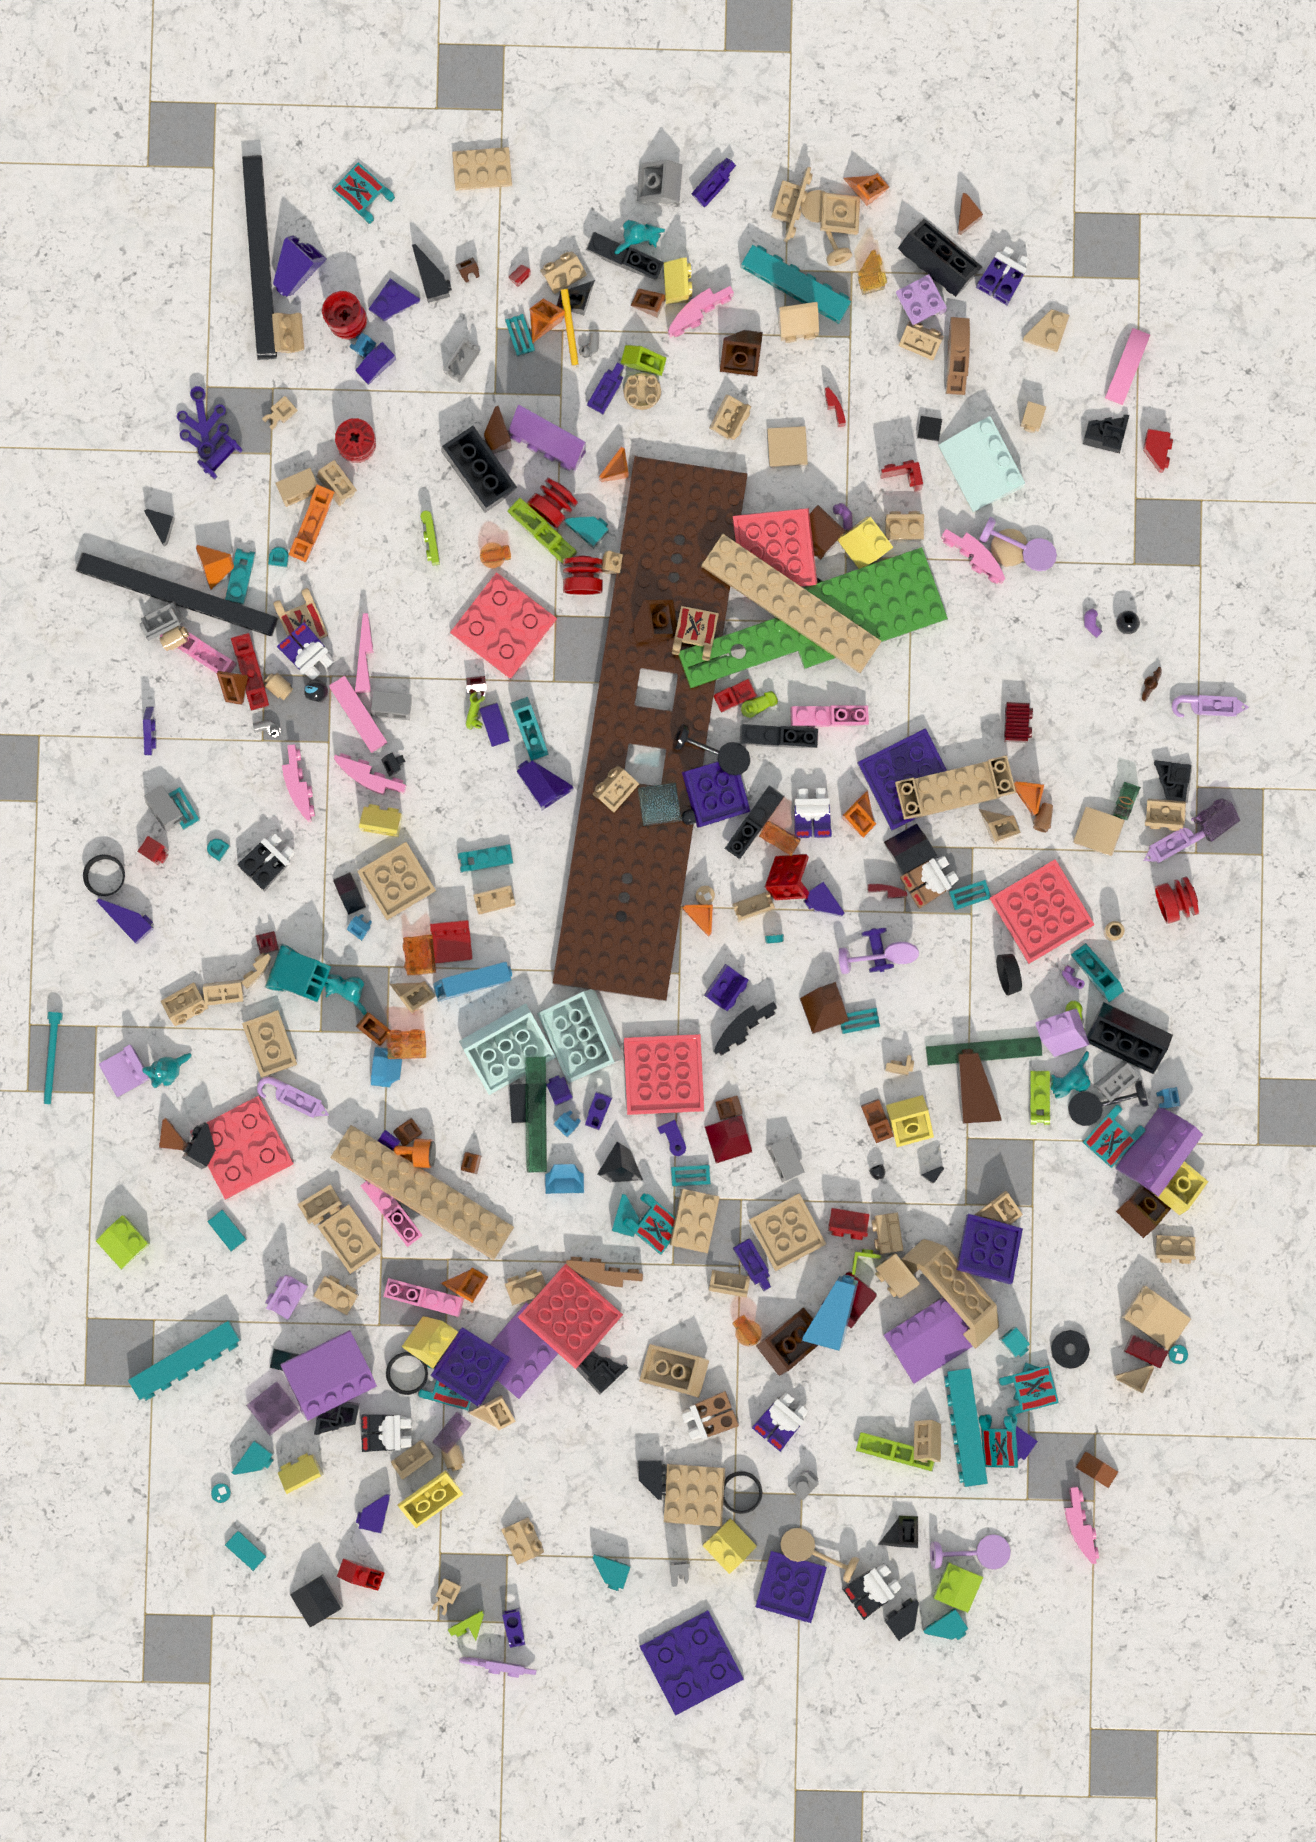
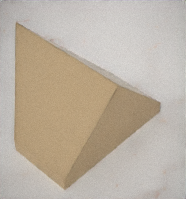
(999, 825)
(413, 994)
(1001, 1209)
(1137, 1378)
(494, 1413)

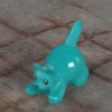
(637, 233)
(349, 989)
(165, 1070)
(1074, 1079)

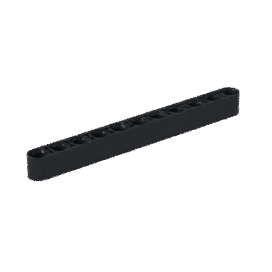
(259, 256)
(180, 594)

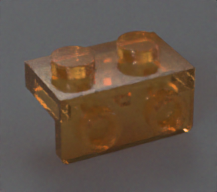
(780, 838)
(419, 955)
(406, 1044)

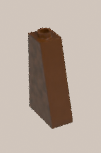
(975, 1092)

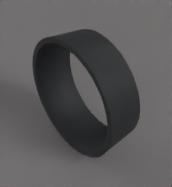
(89, 864)
(1009, 973)
(391, 1384)
(743, 1473)

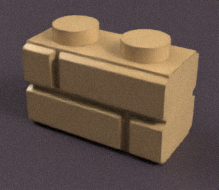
(888, 1233)

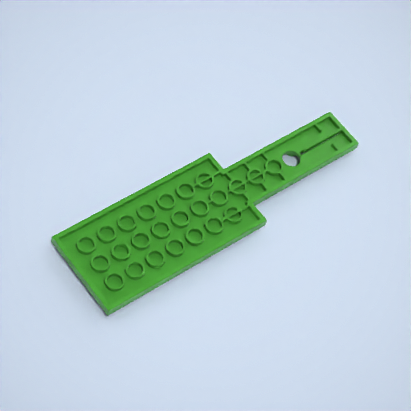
(880, 598)

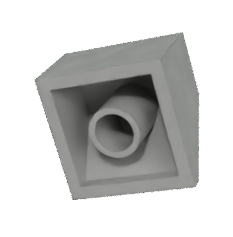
(659, 182)

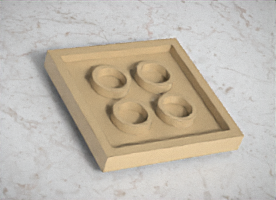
(396, 881)
(787, 1232)
(694, 1495)

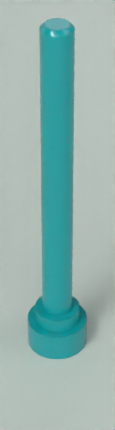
(54, 1020)

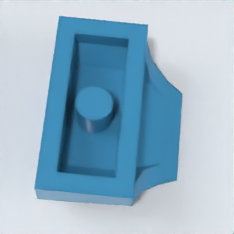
(384, 1070)
(564, 1179)

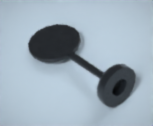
(732, 756)
(1087, 1108)

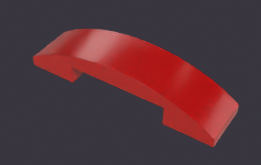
(249, 666)

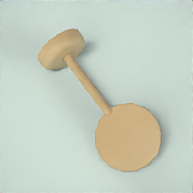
(812, 211)
(799, 1545)

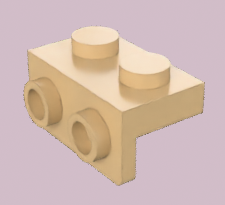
(563, 272)
(730, 418)
(1165, 814)
(320, 1204)
(522, 1541)

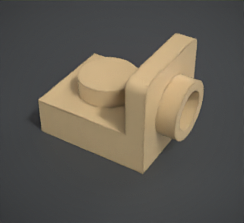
(611, 562)
(898, 1068)

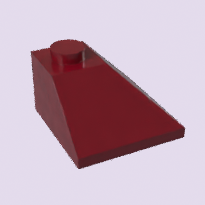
(728, 1139)

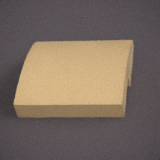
(1098, 831)

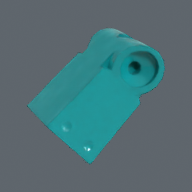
(297, 974)

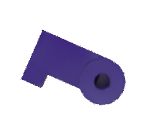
(598, 1110)
(677, 1144)
(513, 1627)

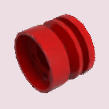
(337, 308)
(354, 451)
(552, 503)
(582, 575)
(1179, 899)

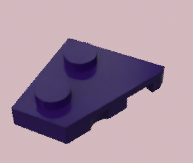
(392, 300)
(149, 727)

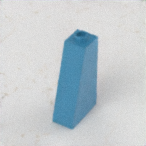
(472, 981)
(832, 1319)

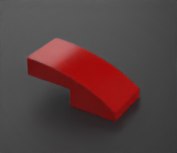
(833, 403)
(735, 695)

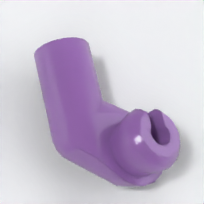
(845, 513)
(1090, 622)
(1072, 980)

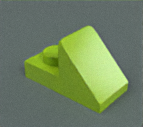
(473, 1622)

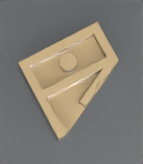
(1048, 330)

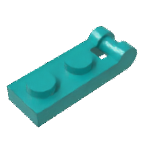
(240, 577)
(486, 858)

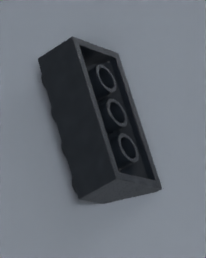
(939, 257)
(478, 468)
(1129, 1038)

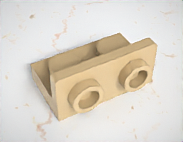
(288, 332)
(921, 340)
(904, 526)
(615, 788)
(184, 1004)
(1175, 1248)
(526, 1287)
(336, 1295)

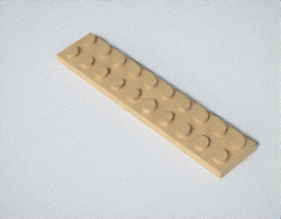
(791, 603)
(422, 1192)

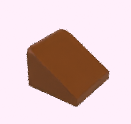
(729, 1107)
(407, 1132)

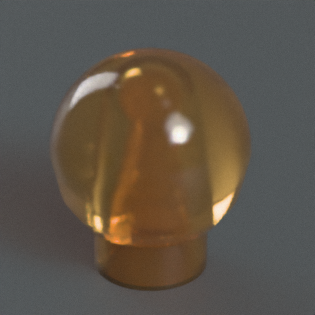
(493, 554)
(747, 1331)

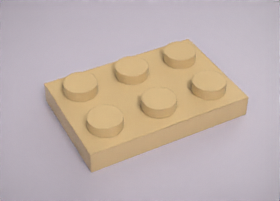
(482, 168)
(269, 1043)
(694, 1220)
(349, 1239)

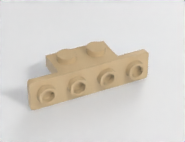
(789, 201)

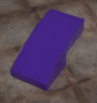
(494, 724)

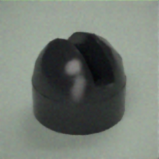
(688, 817)
(877, 1172)

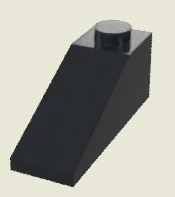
(432, 278)

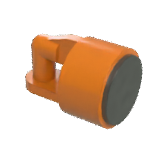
(421, 1154)

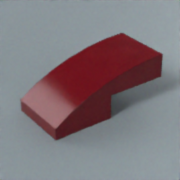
(892, 892)

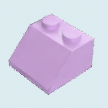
(1062, 1032)

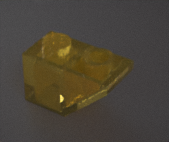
(870, 275)

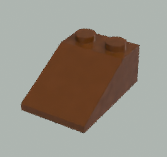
(784, 1345)

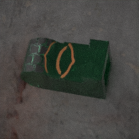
(1126, 800)

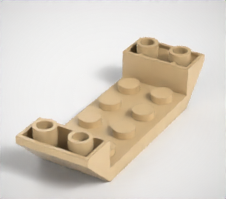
(955, 788)
(956, 1287)

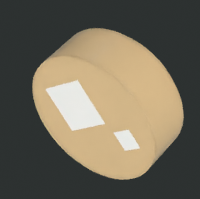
(705, 895)

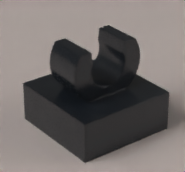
(392, 764)

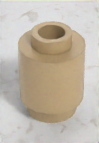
(174, 638)
(278, 686)
(1119, 928)
(453, 1459)

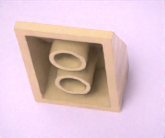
(798, 322)
(896, 1276)
(1156, 1317)
(674, 1370)

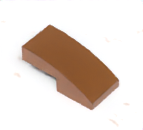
(877, 1121)

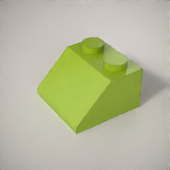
(122, 1241)
(957, 1587)

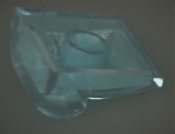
(659, 804)

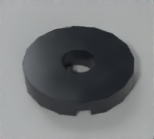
(1081, 1352)

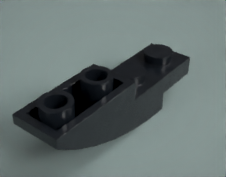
(628, 259)
(779, 736)
(754, 822)
(736, 1030)

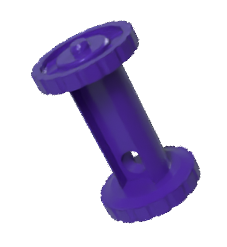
(219, 456)
(877, 948)

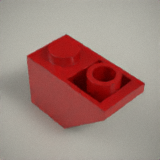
(1156, 448)
(153, 851)
(360, 1574)

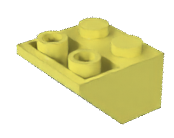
(676, 281)

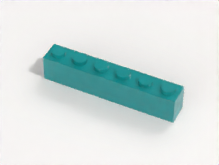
(795, 284)
(184, 1360)
(967, 1428)

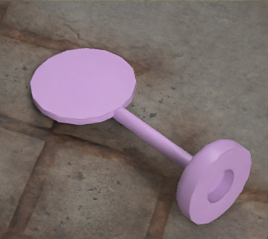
(1037, 554)
(896, 953)
(991, 1552)

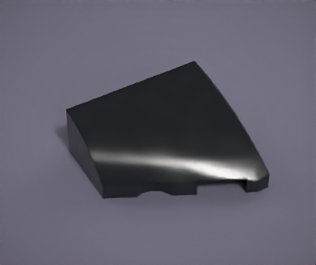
(1106, 433)
(1174, 779)
(518, 1103)
(600, 1371)
(336, 1418)

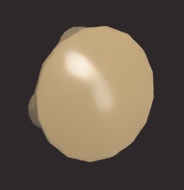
(642, 391)
(1005, 552)

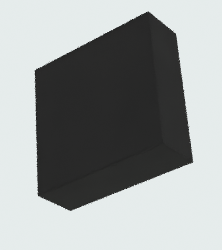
(929, 428)

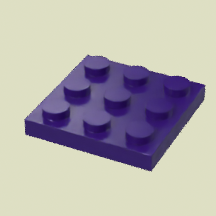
(714, 794)
(989, 1249)
(470, 1367)
(790, 1587)

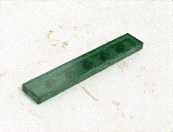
(986, 1050)
(536, 1114)

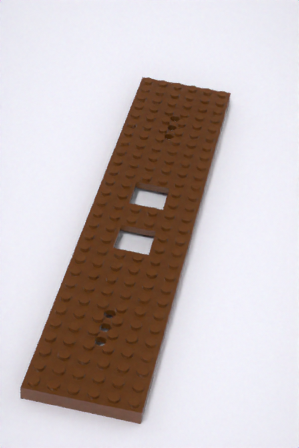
(593, 945)

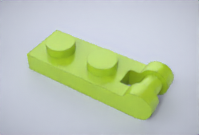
(429, 536)
(1040, 1097)

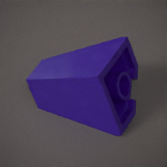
(296, 265)
(543, 784)

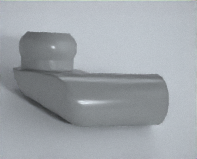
(592, 347)
(269, 726)

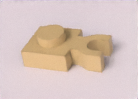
(281, 411)
(447, 1593)

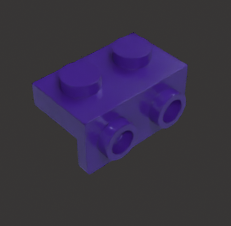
(726, 988)

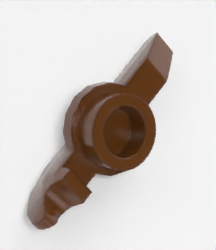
(1151, 683)

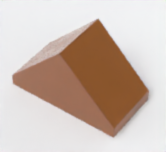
(969, 214)
(648, 302)
(232, 686)
(373, 1028)
(170, 1137)
(1096, 1469)

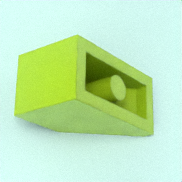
(643, 360)

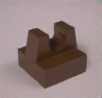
(466, 267)

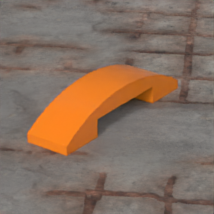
(312, 523)

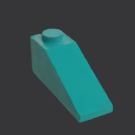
(529, 728)
(1098, 973)

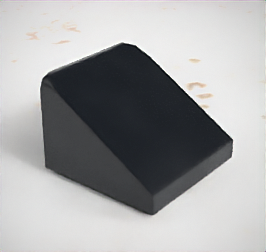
(932, 1175)

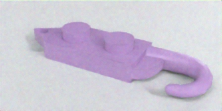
(1210, 705)
(1172, 844)
(293, 1097)
(496, 1666)

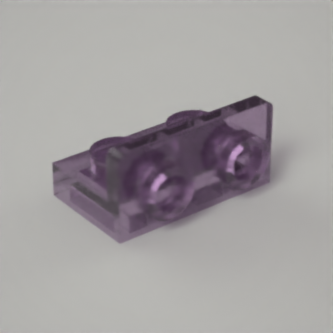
(1217, 819)
(452, 1432)

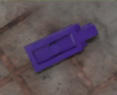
(713, 182)
(606, 389)
(753, 1263)

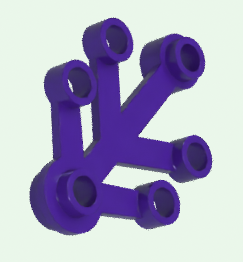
(203, 426)

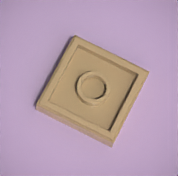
(840, 213)
(787, 446)

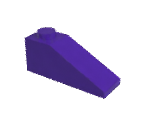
(131, 922)

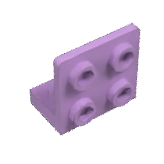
(921, 300)
(124, 1071)
(286, 1296)

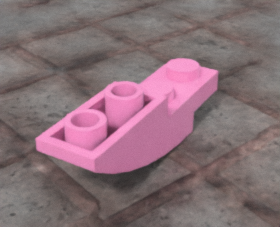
(692, 314)
(982, 558)
(829, 715)
(361, 773)
(299, 791)
(393, 1213)
(423, 1297)
(1082, 1534)

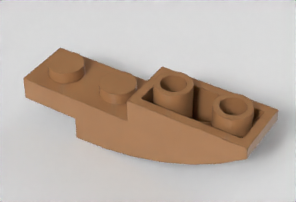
(958, 355)
(596, 1272)

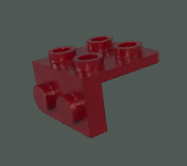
(863, 1298)

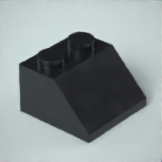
(910, 849)
(316, 1600)

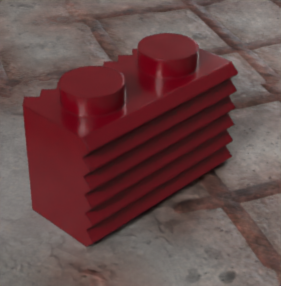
(1017, 722)
(1145, 1351)

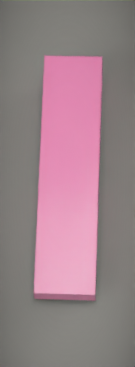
(366, 647)
(206, 655)
(358, 714)

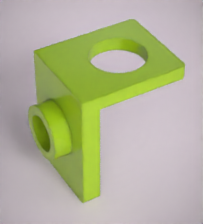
(865, 1253)

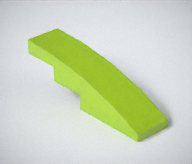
(541, 530)
(890, 1450)

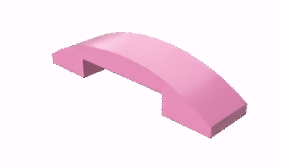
(1127, 366)

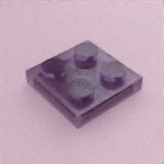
(273, 1408)

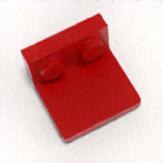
(909, 467)
(786, 876)
(451, 941)
(848, 1222)

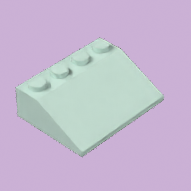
(982, 464)
(580, 1035)
(501, 1048)

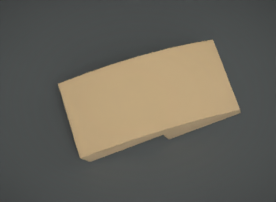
(260, 965)

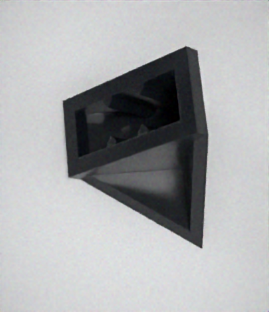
(579, 297)
(620, 1166)
(902, 1533)

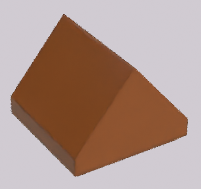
(471, 1162)

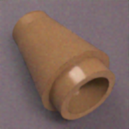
(1043, 818)

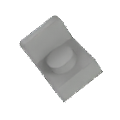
(804, 1484)

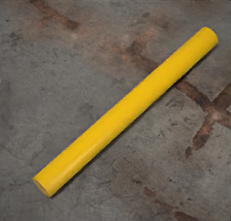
(569, 327)

